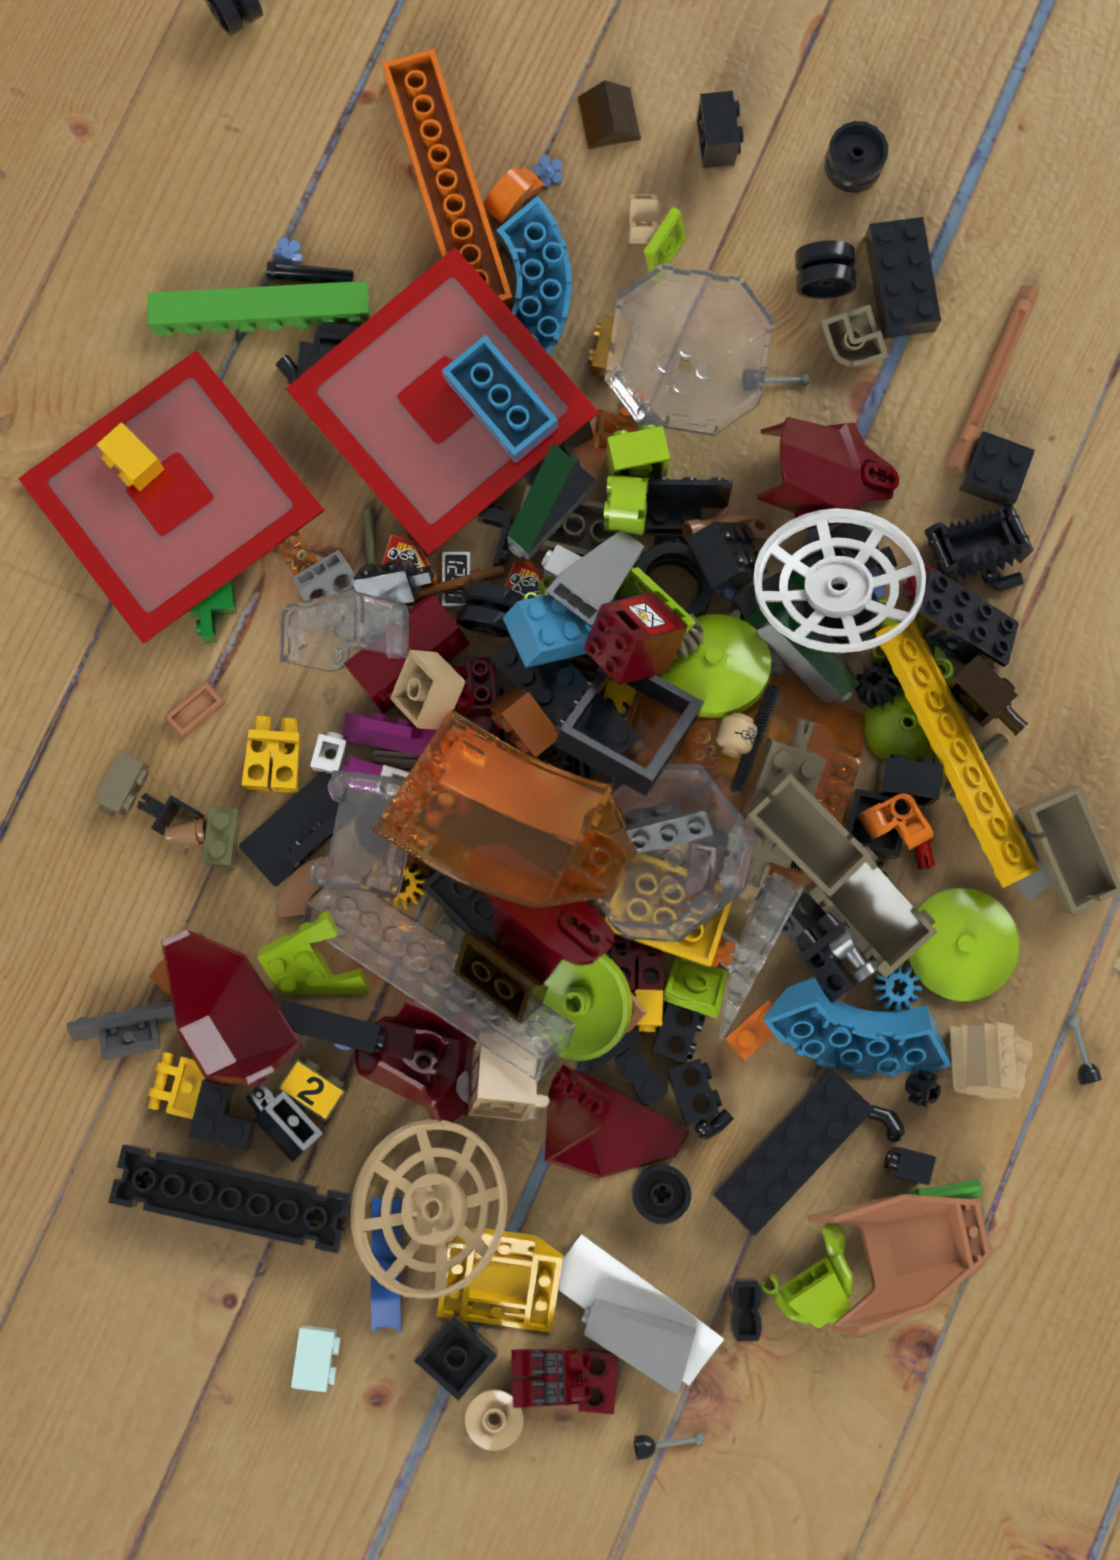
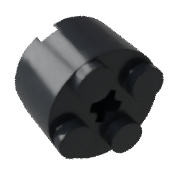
(670, 1208)

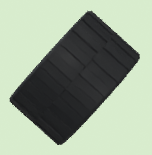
(681, 555)

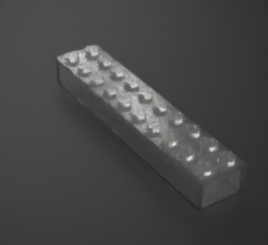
(423, 969)

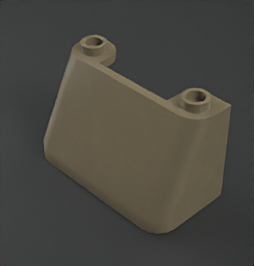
(878, 915)

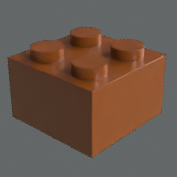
(523, 721)

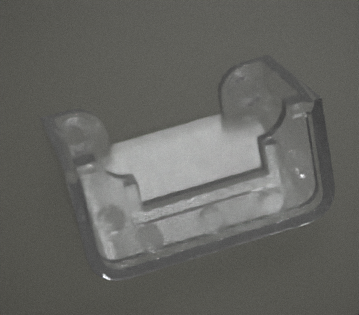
(357, 856)

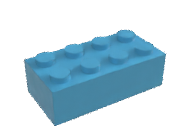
(500, 399)
(546, 630)

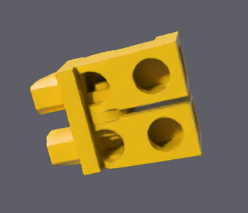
(270, 746)

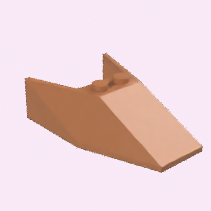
(914, 1254)

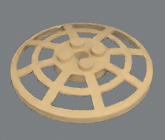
(416, 1209)

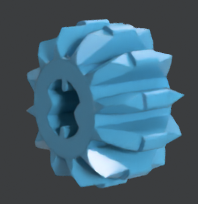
(906, 991)

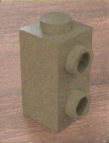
(120, 784)

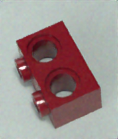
(604, 1381)

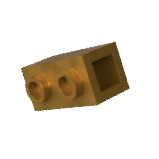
(599, 356)

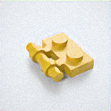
(184, 1090)

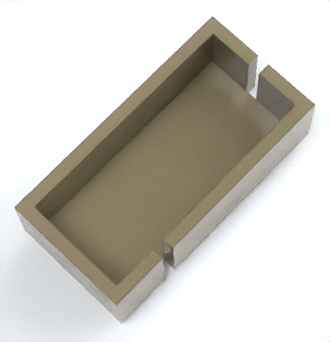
(807, 832)
(1070, 849)

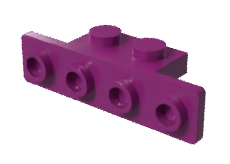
(386, 734)

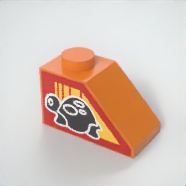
(405, 548)
(524, 578)

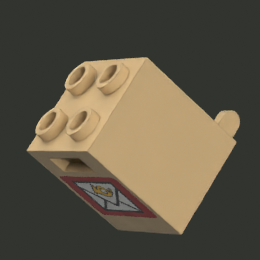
(501, 1089)

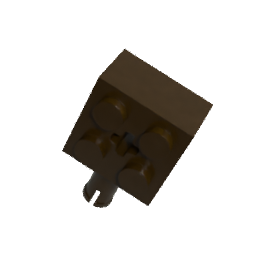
(986, 695)

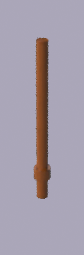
(458, 583)

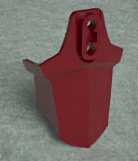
(827, 469)
(423, 1061)

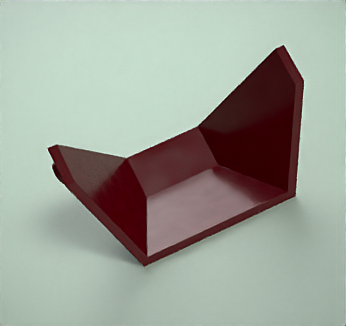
(225, 1011)
(602, 1129)

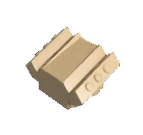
(989, 1060)

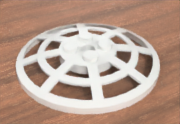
(841, 570)

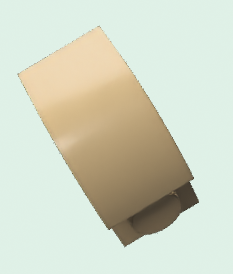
(642, 218)

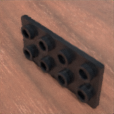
(681, 500)
(965, 622)
(293, 831)

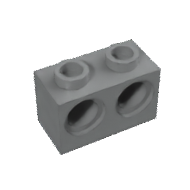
(323, 576)

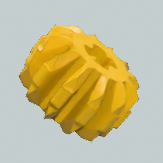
(410, 890)

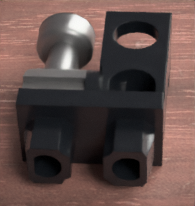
(826, 954)

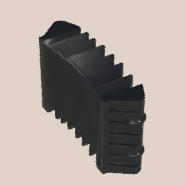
(979, 544)

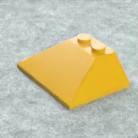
(514, 1287)

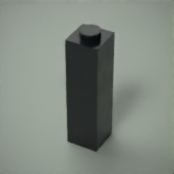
(335, 1027)

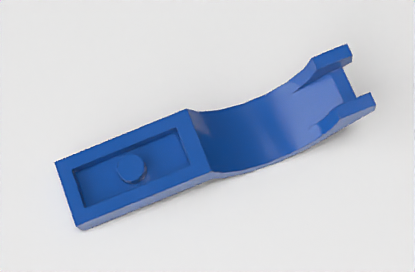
(385, 1303)

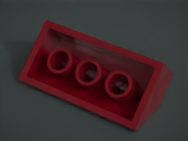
(429, 630)

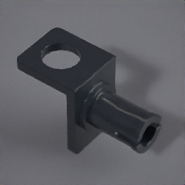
(164, 812)

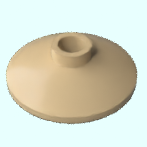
(489, 1435)

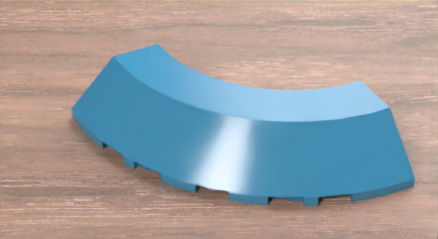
(540, 271)
(856, 1037)

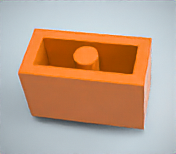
(750, 1032)

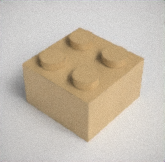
(427, 689)

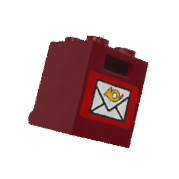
(635, 638)

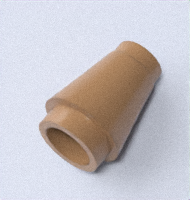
(187, 832)

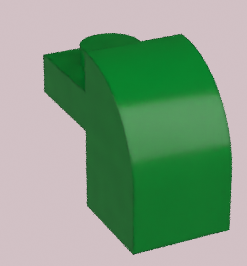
(219, 603)

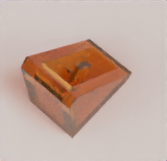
(608, 423)

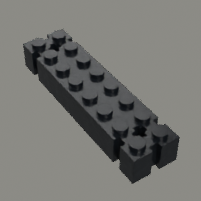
(230, 1198)

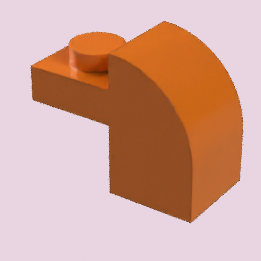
(511, 193)

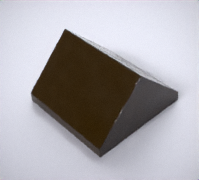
(608, 115)

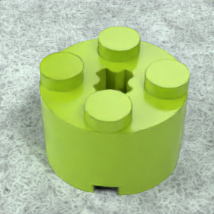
(626, 504)

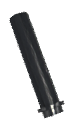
(307, 273)

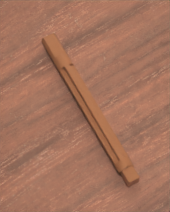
(991, 381)

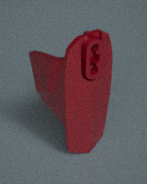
(550, 934)

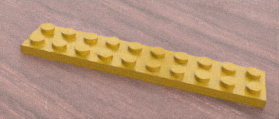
(959, 755)

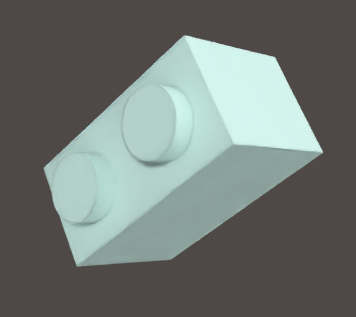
(314, 1358)

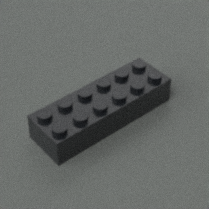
(555, 689)
(792, 1151)

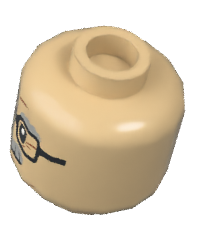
(736, 734)

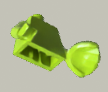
(820, 1291)

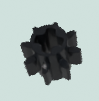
(922, 1088)

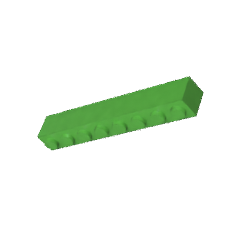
(258, 308)

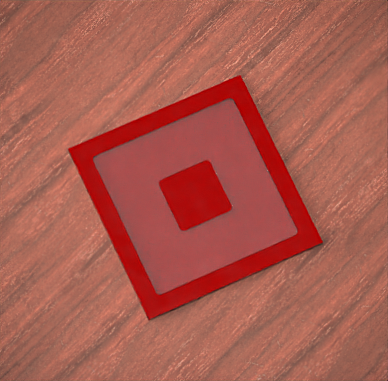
(402, 423)
(197, 523)

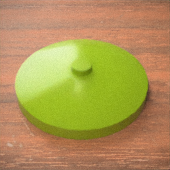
(727, 670)
(972, 946)
(594, 1000)

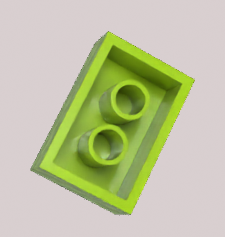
(638, 453)

